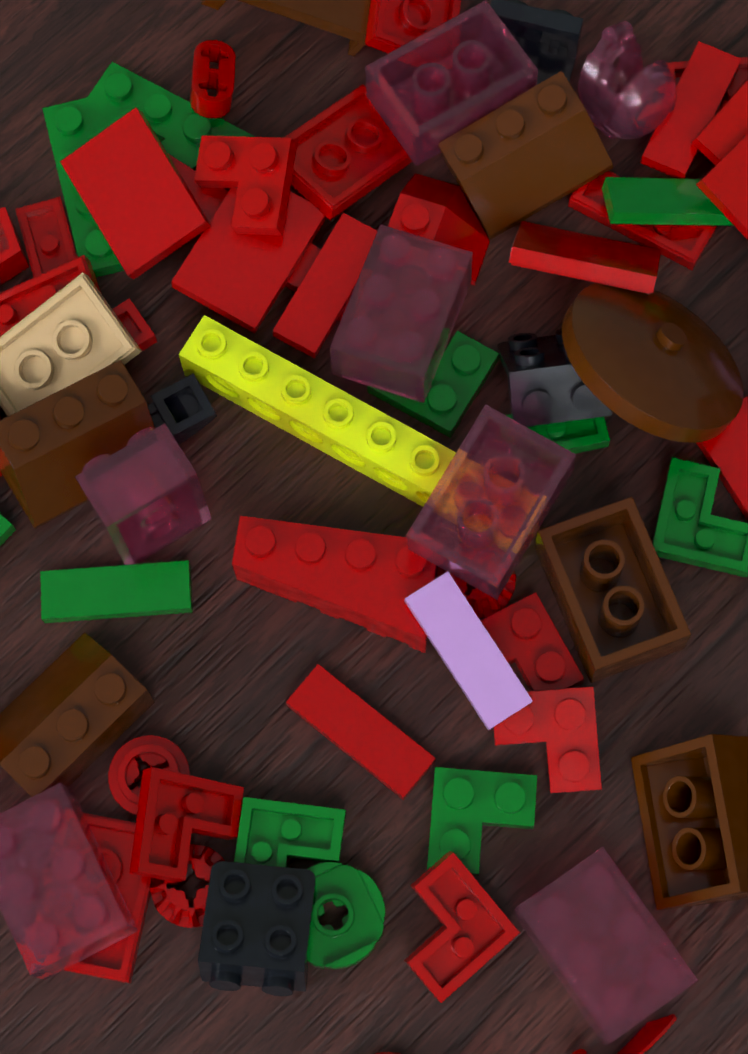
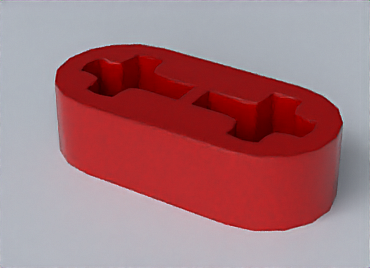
(208, 78)

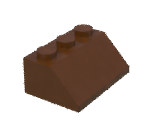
(526, 155)
(61, 433)
(69, 717)
(695, 819)

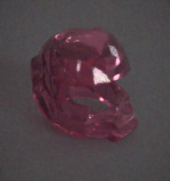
(625, 99)

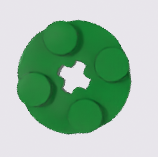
(362, 925)

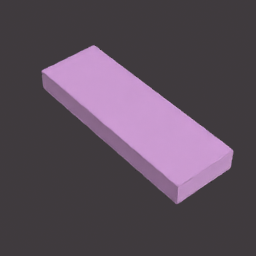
(468, 650)

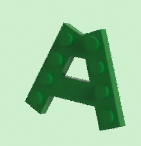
(113, 97)

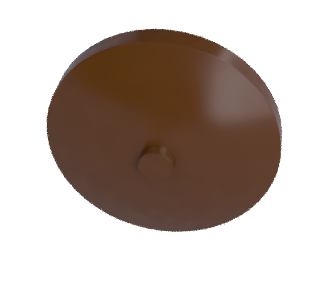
(652, 362)

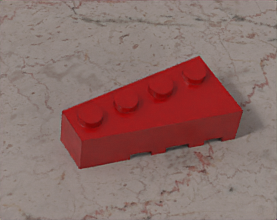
(336, 571)

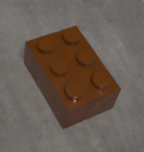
(611, 589)

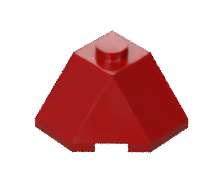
(441, 214)

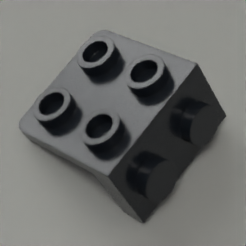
(546, 36)
(544, 382)
(257, 928)

